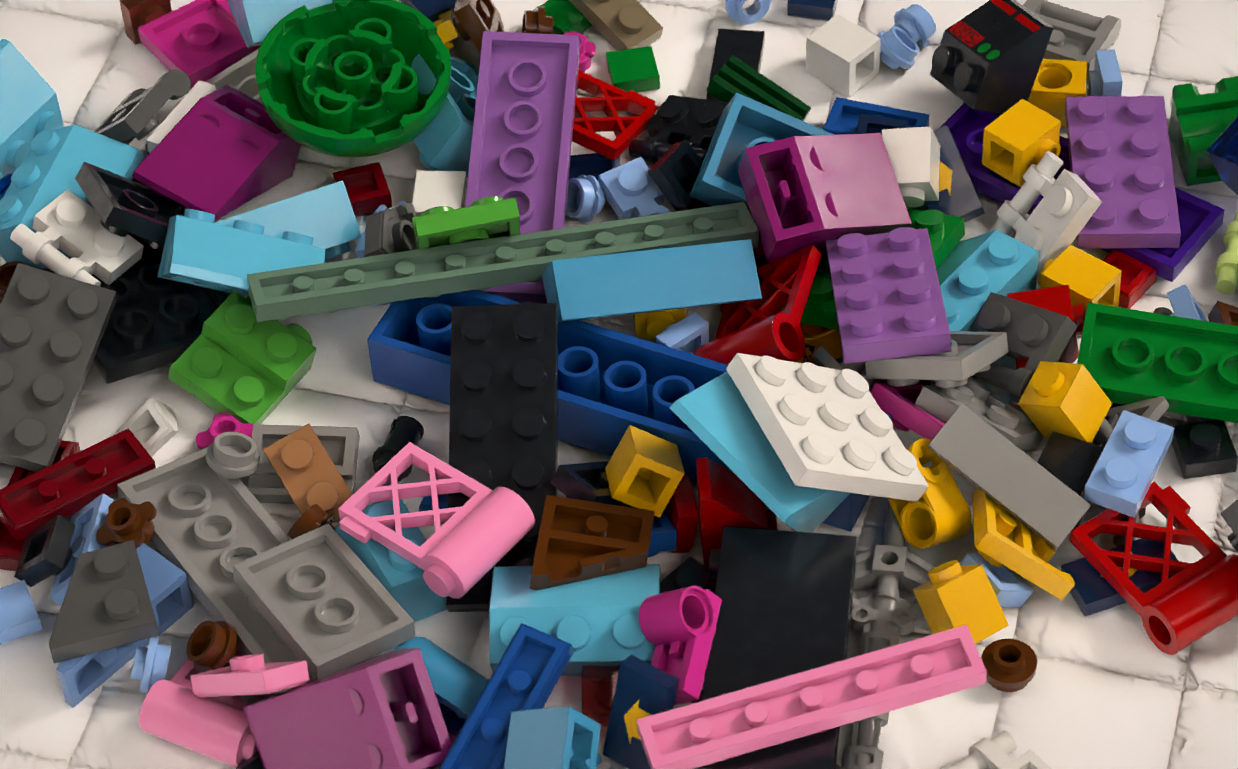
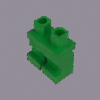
(1198, 122)

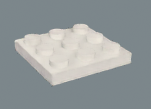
(827, 428)

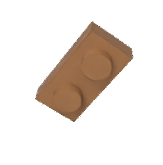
(308, 472)

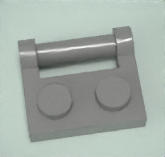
(1075, 33)

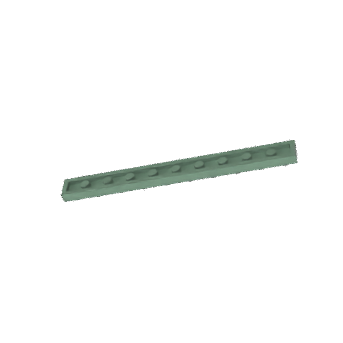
(482, 262)

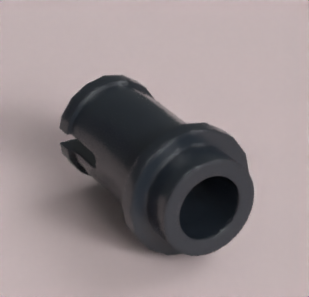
(402, 432)

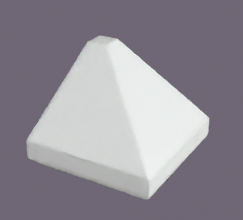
(152, 425)

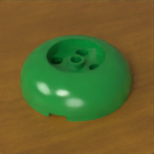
(323, 71)

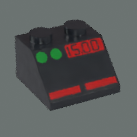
(992, 55)

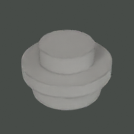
(233, 455)

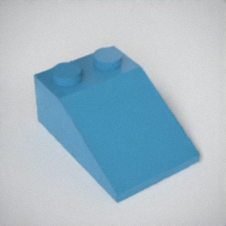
(741, 126)

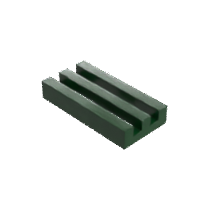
(745, 80)

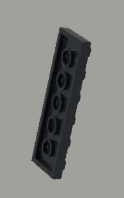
(504, 415)

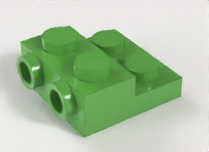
(482, 220)
(243, 362)

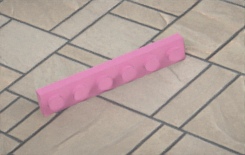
(812, 701)

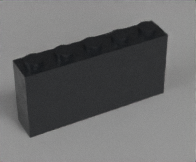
(779, 616)

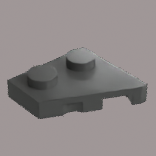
(103, 604)

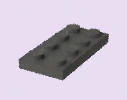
(46, 351)

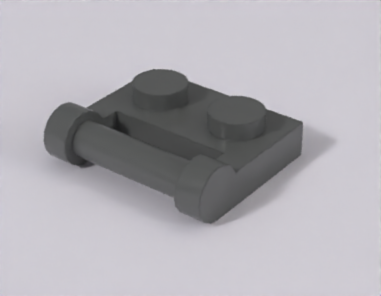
(137, 111)
(1031, 337)

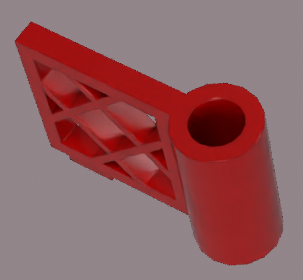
(610, 100)
(756, 325)
(1185, 605)

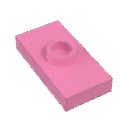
(249, 677)

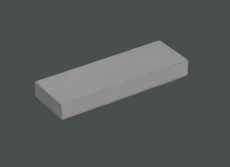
(1009, 476)

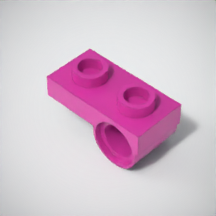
(682, 630)

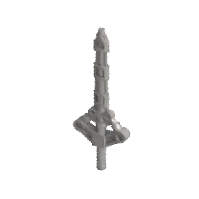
(882, 619)

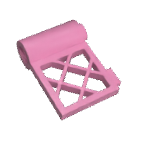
(470, 536)
(201, 724)

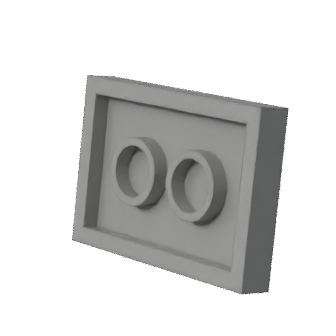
(323, 601)

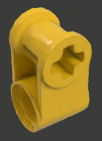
(940, 511)

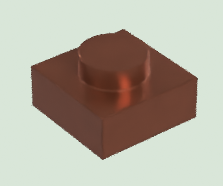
(140, 12)

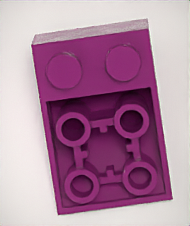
(220, 155)
(820, 190)
(355, 719)

